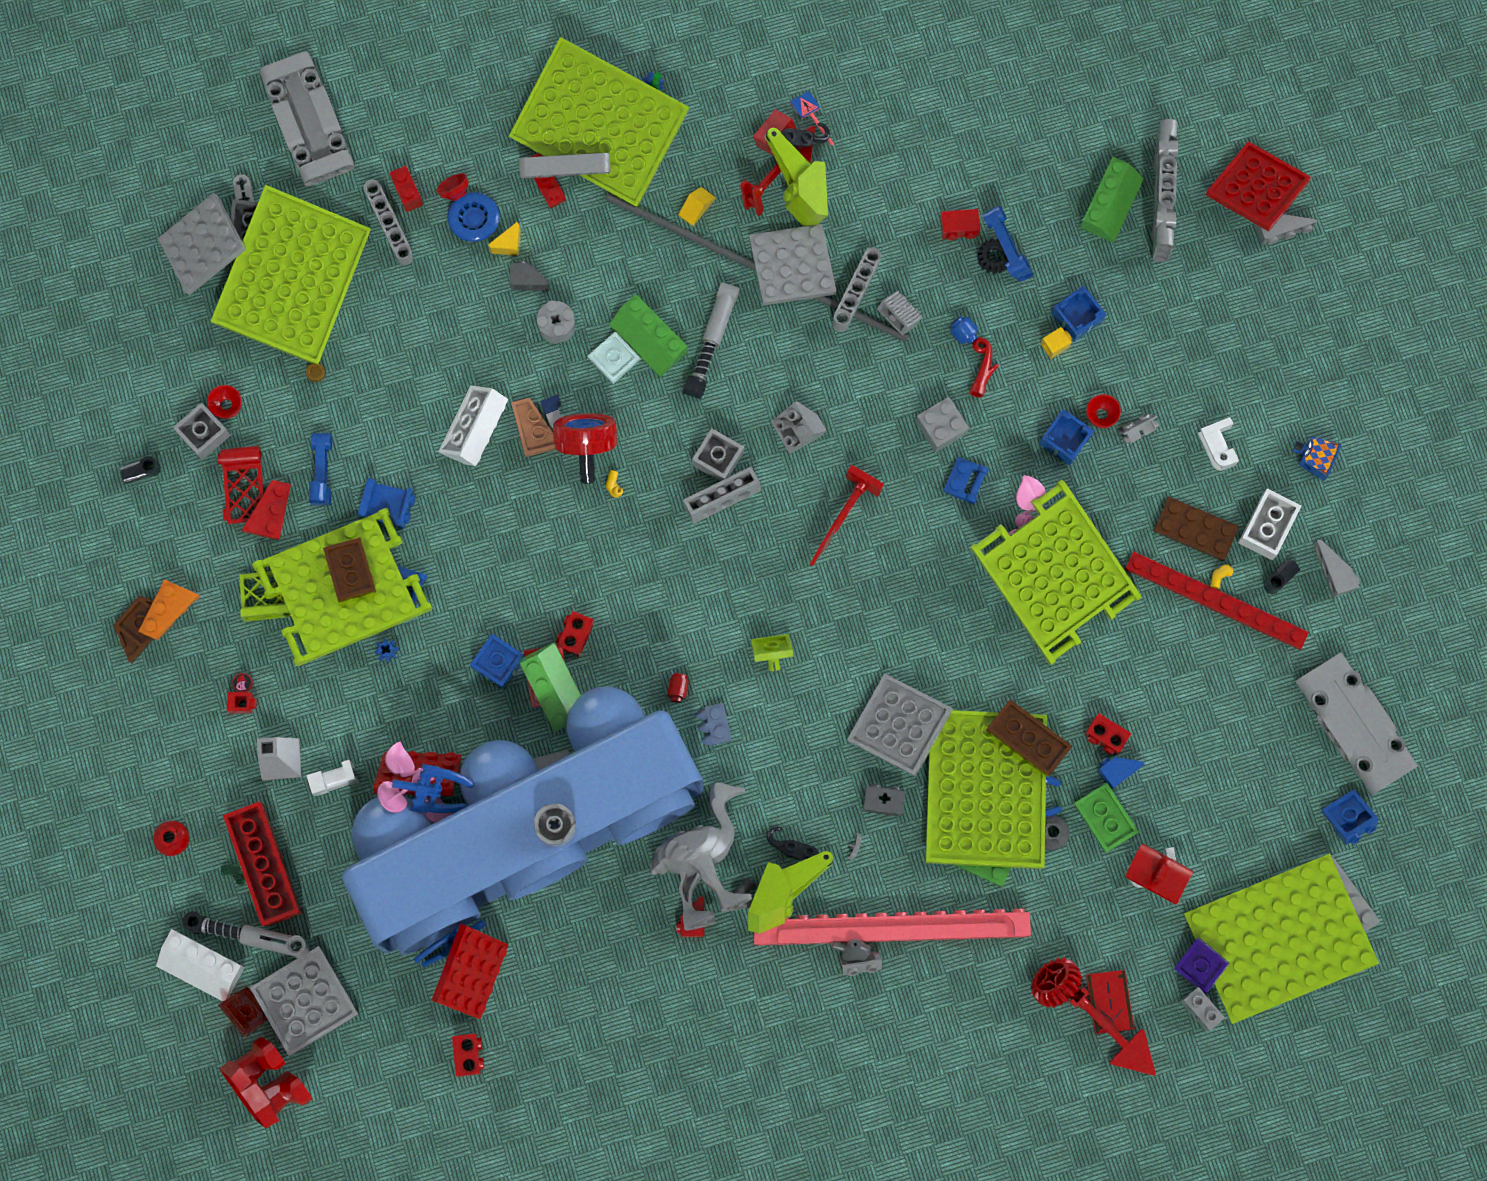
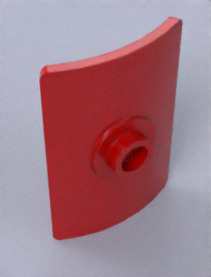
(1159, 873)

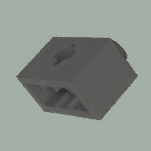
(892, 807)

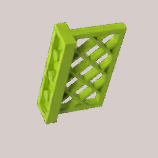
(263, 611)

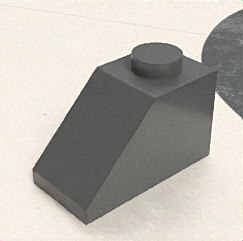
(526, 277)

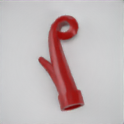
(979, 386)

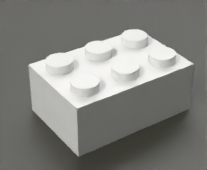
(1269, 524)

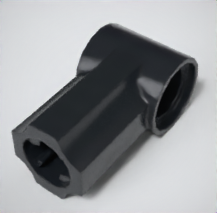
(138, 470)
(1281, 576)

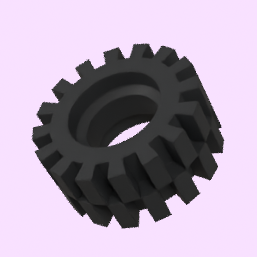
(984, 260)

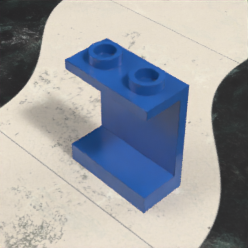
(382, 496)

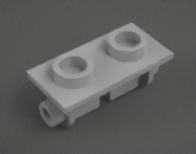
(1131, 430)
(871, 964)

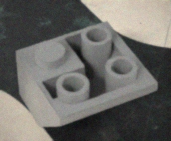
(798, 427)
(279, 758)

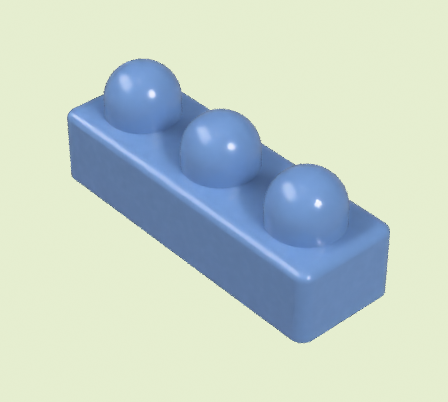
(429, 878)

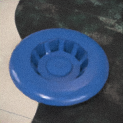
(473, 217)

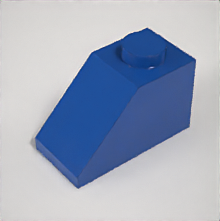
(1118, 770)

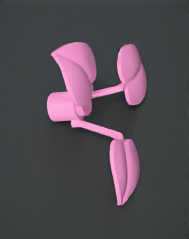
(1027, 491)
(391, 798)

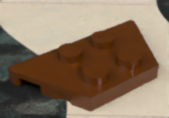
(128, 628)

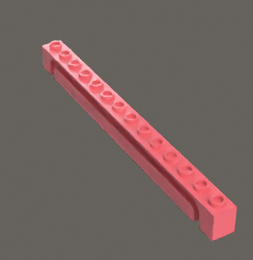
(898, 927)

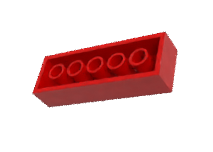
(262, 864)

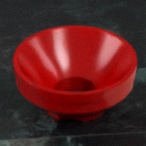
(453, 187)
(220, 394)
(1106, 403)
(180, 842)

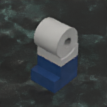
(551, 410)

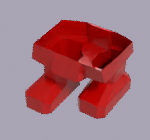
(271, 1098)

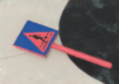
(807, 105)

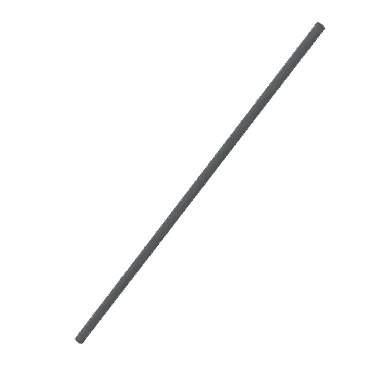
(741, 260)

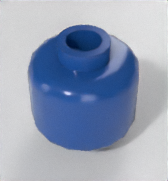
(964, 330)

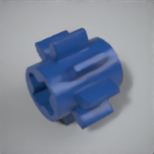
(387, 645)

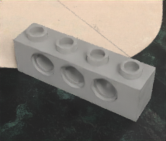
(722, 495)

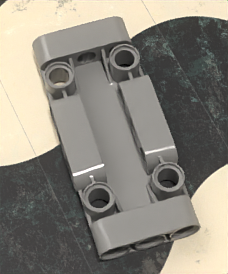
(306, 118)
(1164, 188)
(1356, 723)

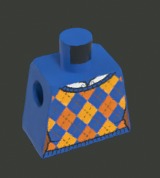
(1317, 456)

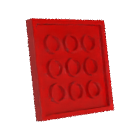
(1258, 186)
(449, 761)
(470, 972)

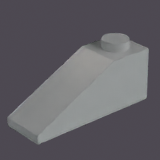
(1337, 573)

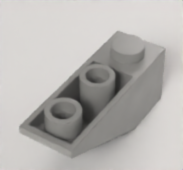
(1286, 228)

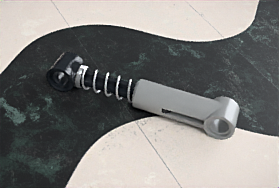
(712, 337)
(248, 935)

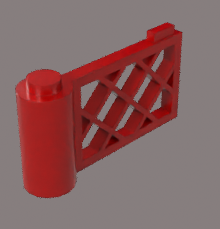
(235, 460)

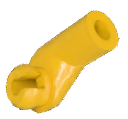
(611, 485)
(1219, 573)

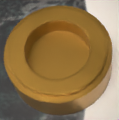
(315, 372)

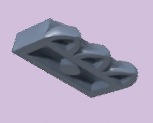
(715, 725)

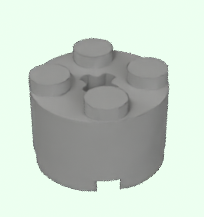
(553, 312)
(558, 836)

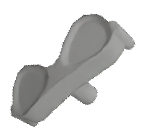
(856, 847)

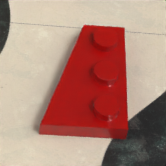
(269, 513)

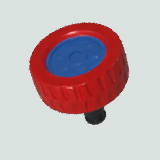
(585, 436)

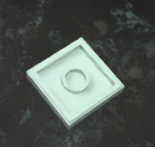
(614, 357)

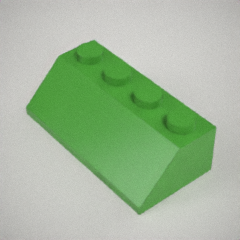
(1112, 200)
(648, 336)
(551, 683)

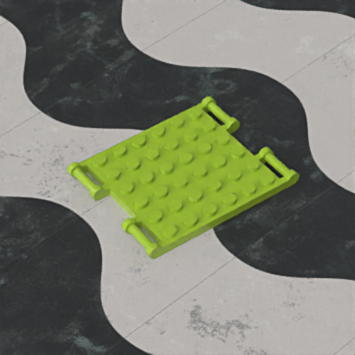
(1056, 572)
(312, 599)

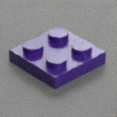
(1202, 965)

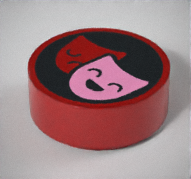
(242, 682)

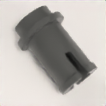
(745, 887)

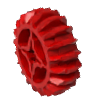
(1056, 982)

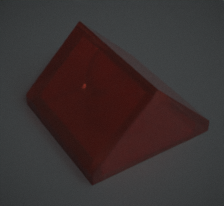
(244, 1012)

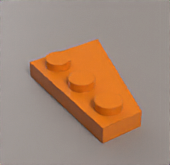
(166, 609)

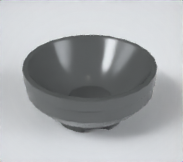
(1058, 842)

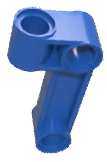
(1017, 264)
(318, 490)

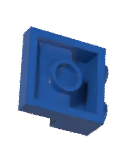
(1350, 817)

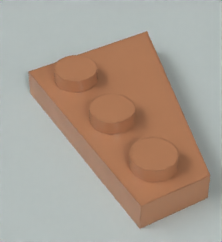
(533, 430)

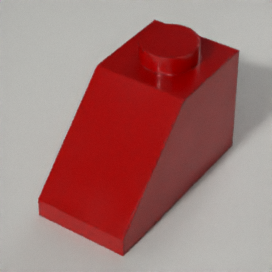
(698, 905)

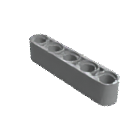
(564, 165)
(387, 214)
(857, 281)

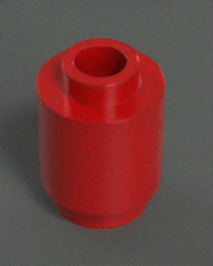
(678, 688)

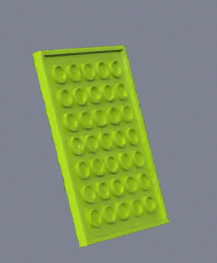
(598, 108)
(291, 275)
(983, 798)
(1283, 938)

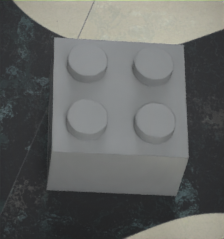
(942, 424)
(201, 431)
(717, 455)

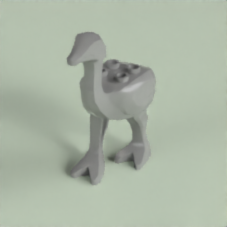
(696, 854)

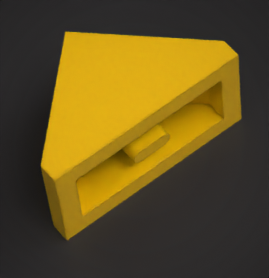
(696, 205)
(507, 242)

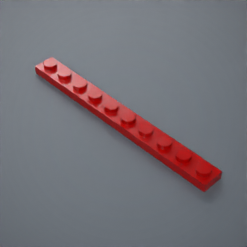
(1216, 600)

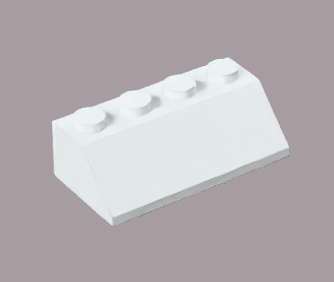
(473, 425)
(199, 965)

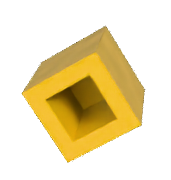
(1056, 342)

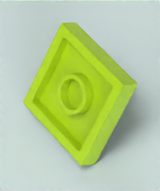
(772, 649)

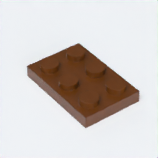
(349, 569)

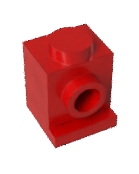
(234, 700)

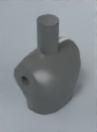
(853, 951)

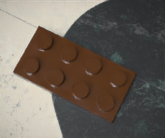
(1196, 529)
(1029, 738)

